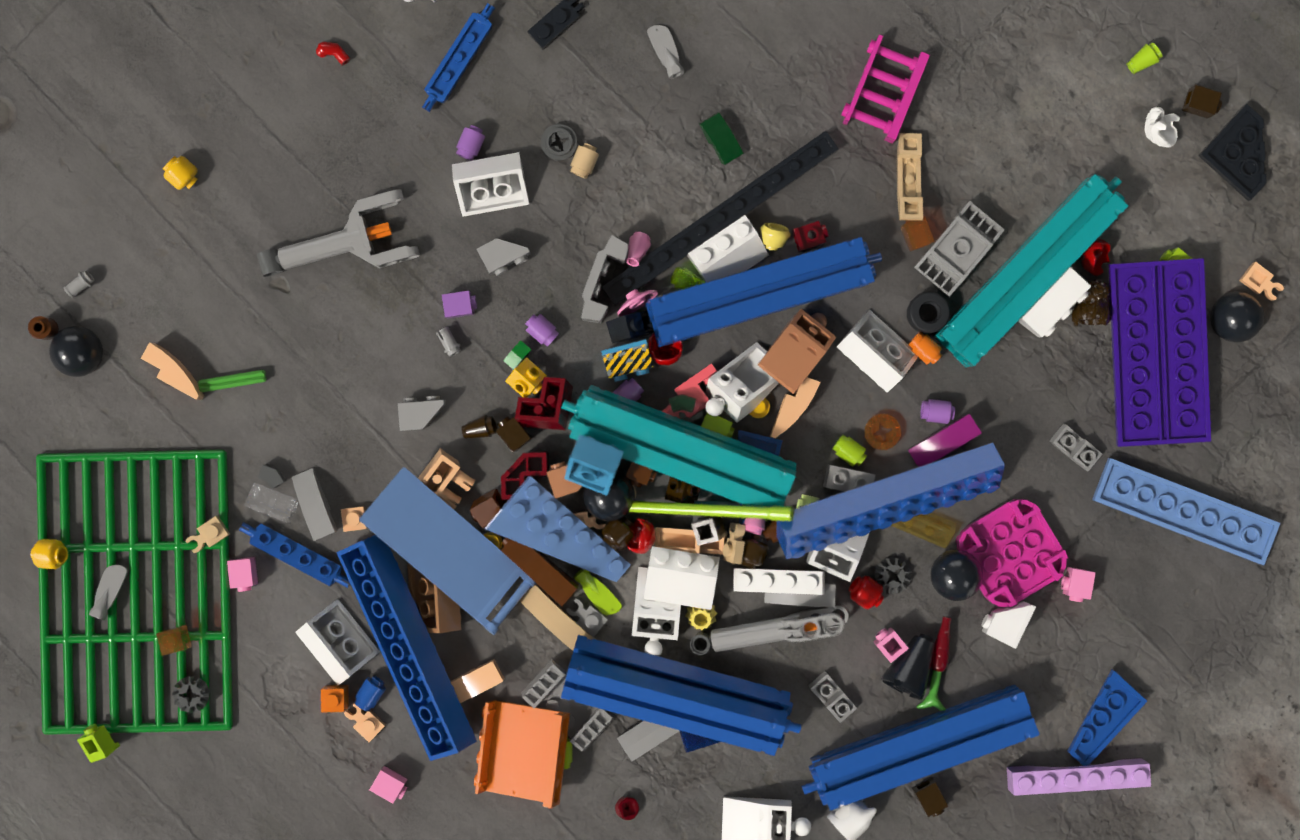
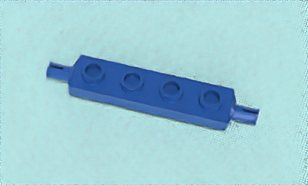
(458, 57)
(295, 554)

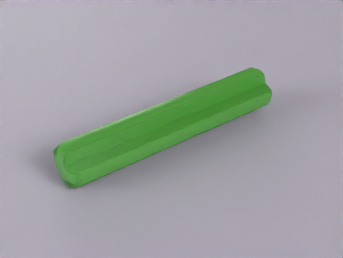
(232, 381)

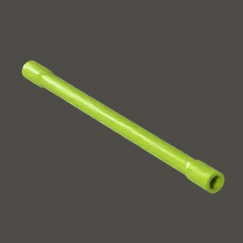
(773, 513)

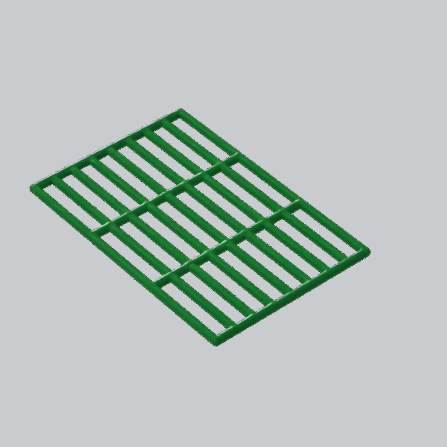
(133, 547)

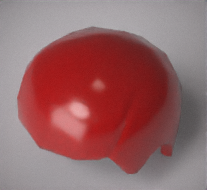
(1095, 256)
(667, 354)
(644, 536)

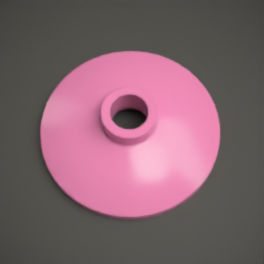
(635, 301)

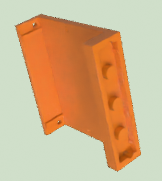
(522, 752)

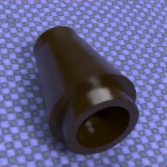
(480, 428)

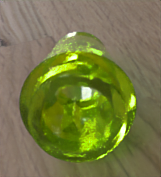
(684, 279)

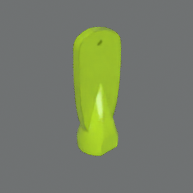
(598, 593)

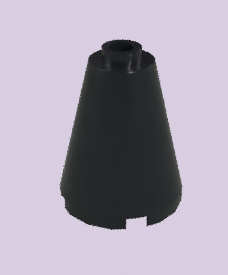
(912, 668)

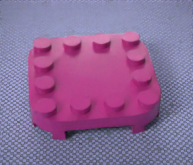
(1014, 552)

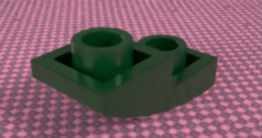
(721, 138)

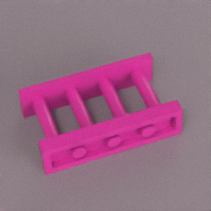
(908, 86)

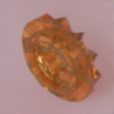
(891, 437)

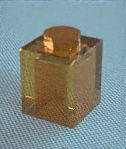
(917, 234)
(174, 640)

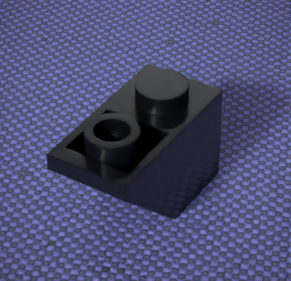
(629, 326)

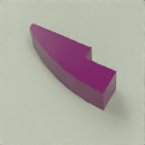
(944, 441)

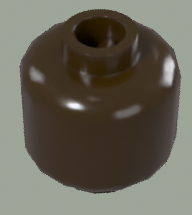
(618, 533)
(754, 551)

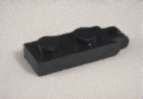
(555, 22)

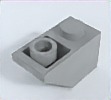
(500, 254)
(419, 415)

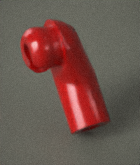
(330, 48)

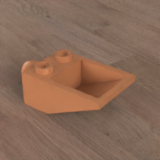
(797, 349)

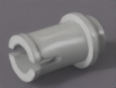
(83, 280)
(449, 342)

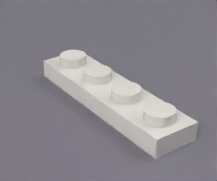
(779, 581)

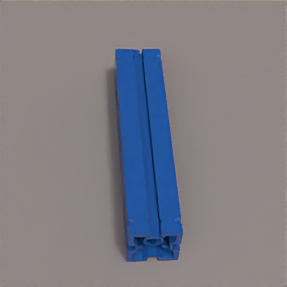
(761, 291)
(678, 696)
(922, 747)

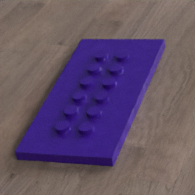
(1160, 352)

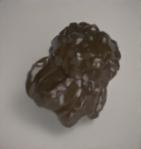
(1095, 307)

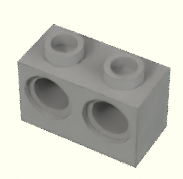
(846, 479)

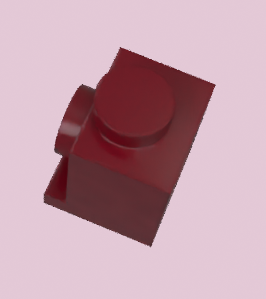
(801, 237)

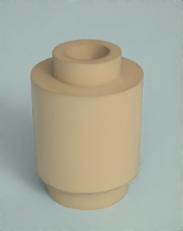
(584, 160)

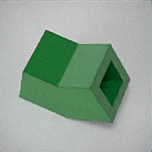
(517, 355)

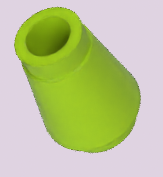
(1144, 58)

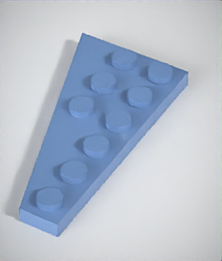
(546, 525)

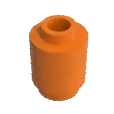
(925, 348)

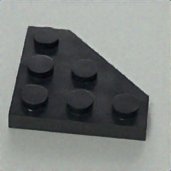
(1239, 152)

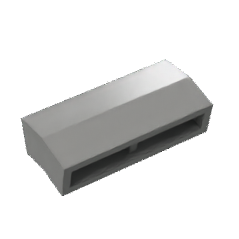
(644, 738)

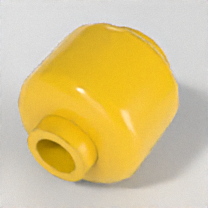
(180, 172)
(49, 554)

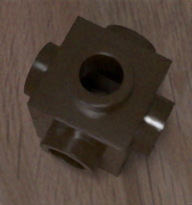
(681, 492)

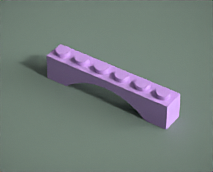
(1111, 775)

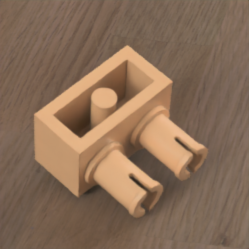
(440, 472)

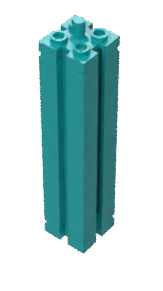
(1032, 269)
(682, 449)

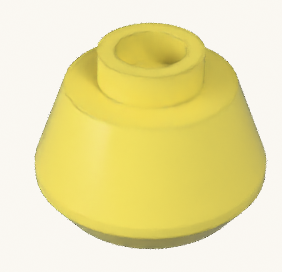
(774, 235)

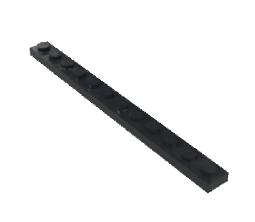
(721, 217)

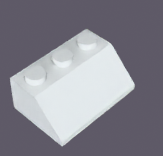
(490, 184)
(729, 251)
(1055, 303)
(878, 351)
(681, 578)
(337, 642)

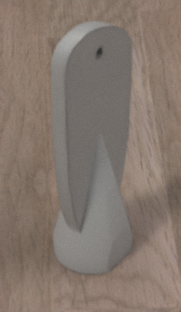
(666, 50)
(108, 590)

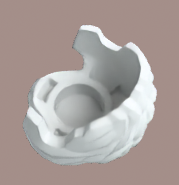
(1160, 127)

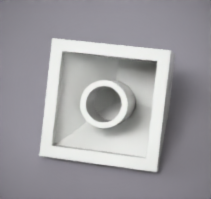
(1008, 623)

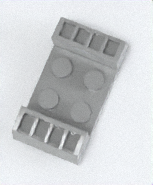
(959, 248)
(616, 251)
(585, 721)

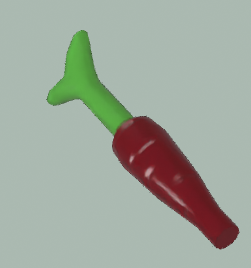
(938, 665)

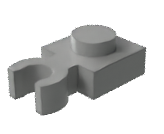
(590, 619)

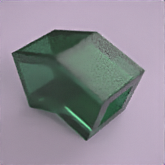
(682, 402)

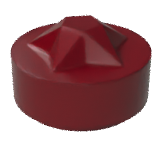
(627, 808)

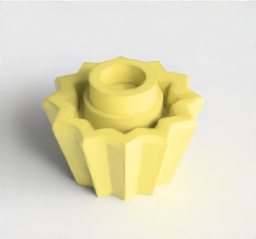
(700, 617)

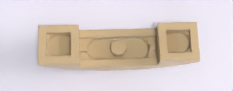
(909, 176)
(553, 616)

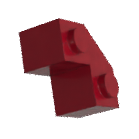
(526, 465)

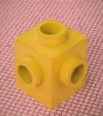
(526, 378)

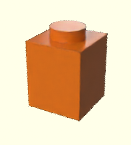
(335, 698)

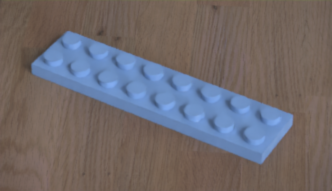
(1186, 511)

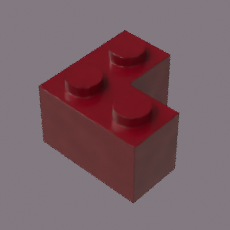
(547, 410)

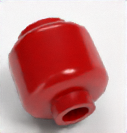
(866, 592)

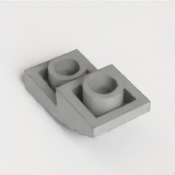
(1075, 447)
(832, 697)

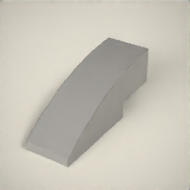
(314, 504)
(813, 600)

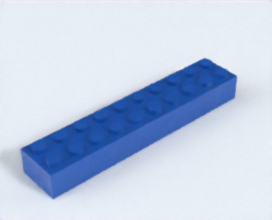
(891, 501)
(407, 647)

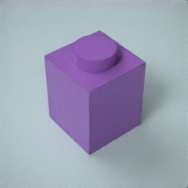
(459, 304)

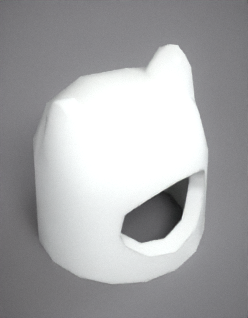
(852, 819)

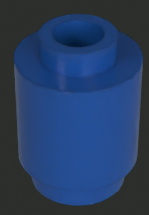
(370, 693)

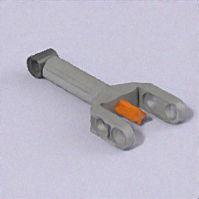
(353, 238)
(789, 628)

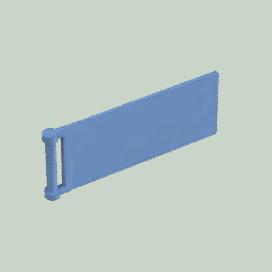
(445, 548)

